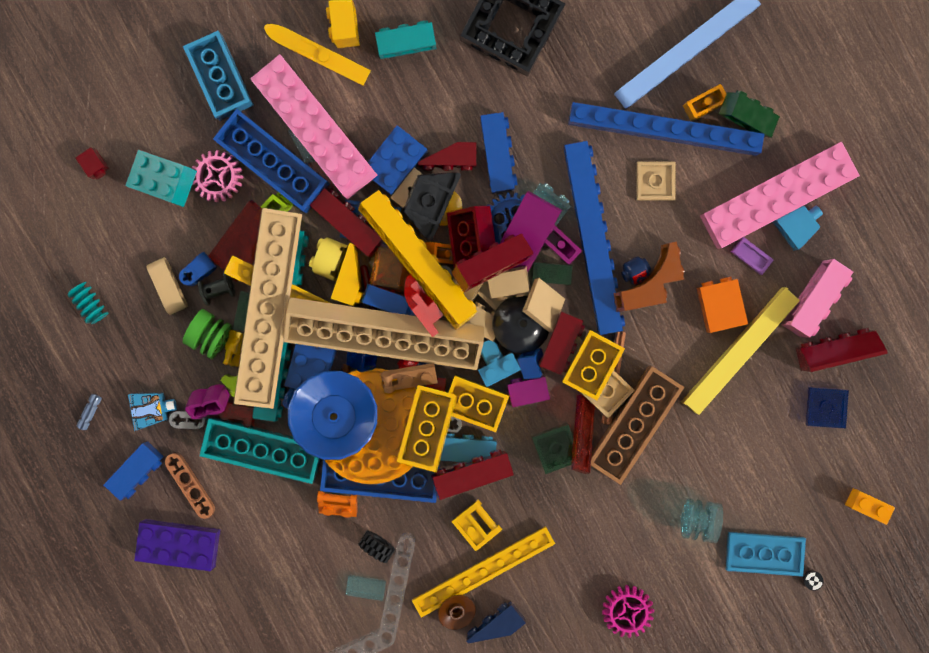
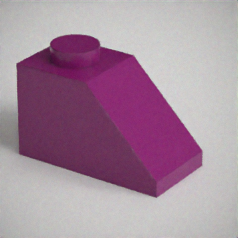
(562, 245)

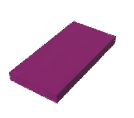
(535, 221)

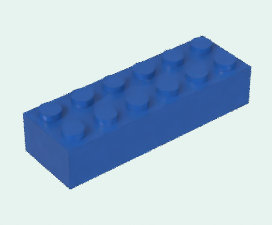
(271, 160)
(413, 485)

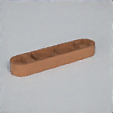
(187, 487)

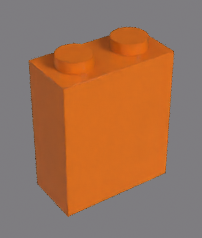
(722, 305)

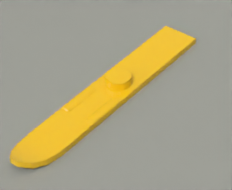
(317, 53)

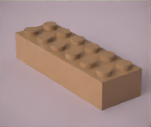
(635, 424)

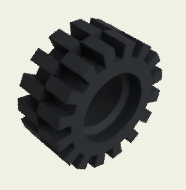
(376, 546)

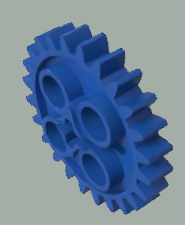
(499, 207)

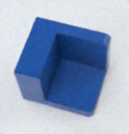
(529, 364)

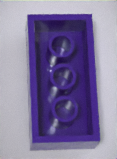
(177, 545)

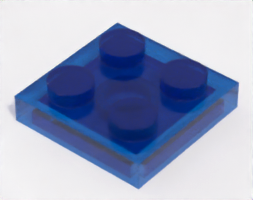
(827, 407)

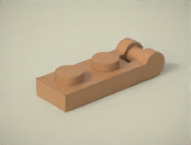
(409, 377)

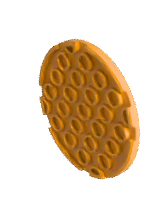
(378, 458)

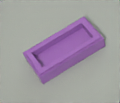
(752, 256)

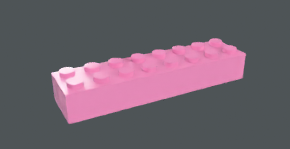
(313, 127)
(779, 195)

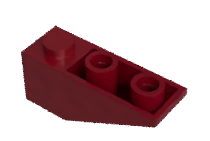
(457, 155)

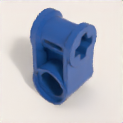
(200, 268)

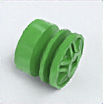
(204, 332)

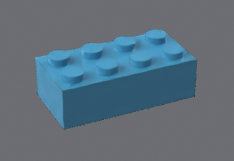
(218, 75)

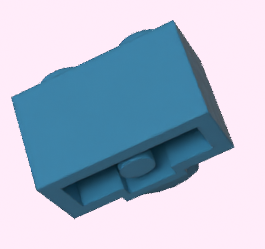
(497, 365)

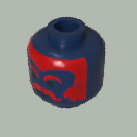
(636, 270)

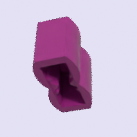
(207, 401)

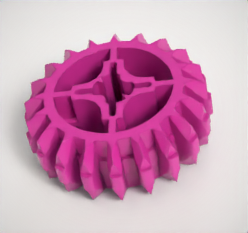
(634, 610)

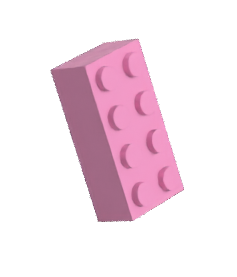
(817, 298)

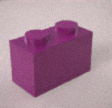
(528, 391)

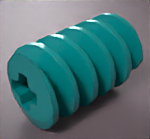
(86, 303)

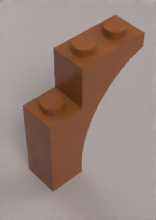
(652, 290)

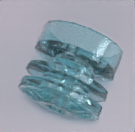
(707, 520)

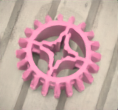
(209, 180)

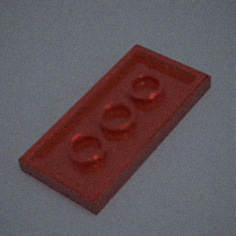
(240, 238)

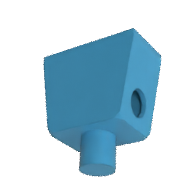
(799, 225)

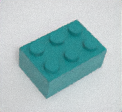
(161, 178)

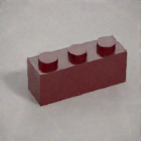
(562, 343)

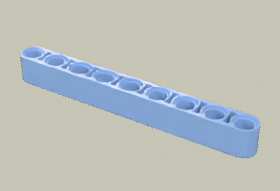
(685, 51)

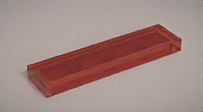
(583, 435)

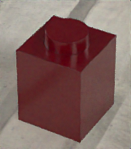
(92, 163)

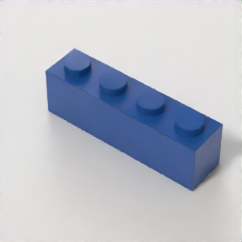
(497, 152)

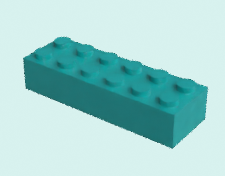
(258, 450)

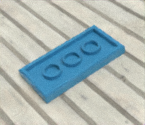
(765, 554)

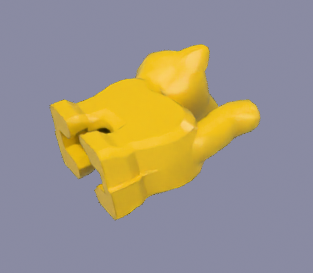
(233, 346)

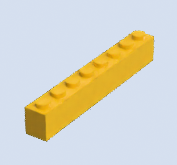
(417, 259)

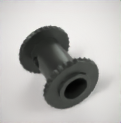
(218, 288)

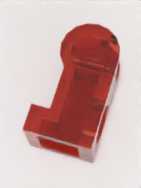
(238, 412)

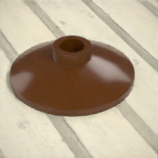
(457, 618)

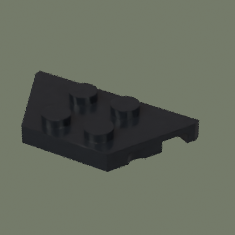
(429, 201)

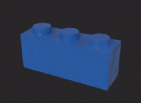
(134, 471)

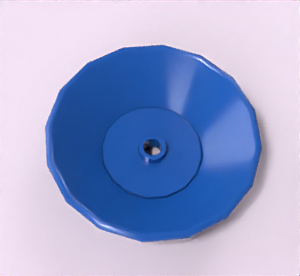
(327, 395)

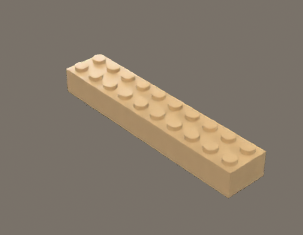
(381, 334)

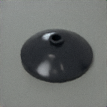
(508, 329)

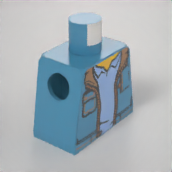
(149, 408)

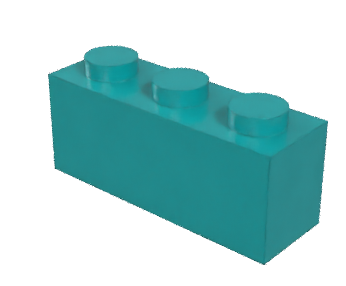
(405, 39)

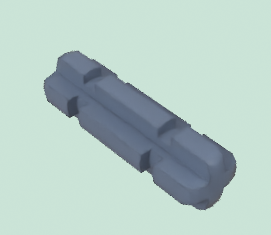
(89, 412)

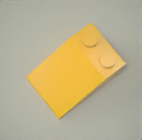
(349, 282)

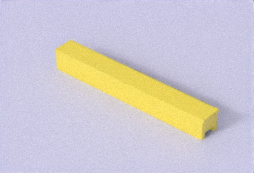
(740, 350)

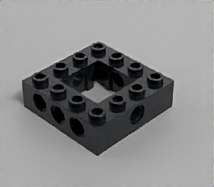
(520, 59)

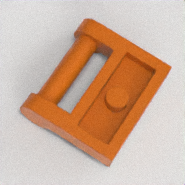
(337, 504)

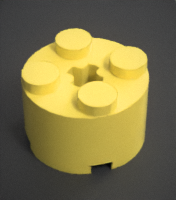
(328, 258)

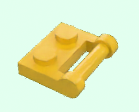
(472, 530)

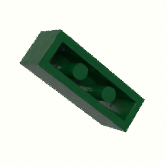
(749, 113)

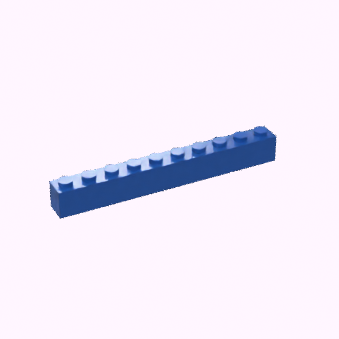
(666, 129)
(592, 236)

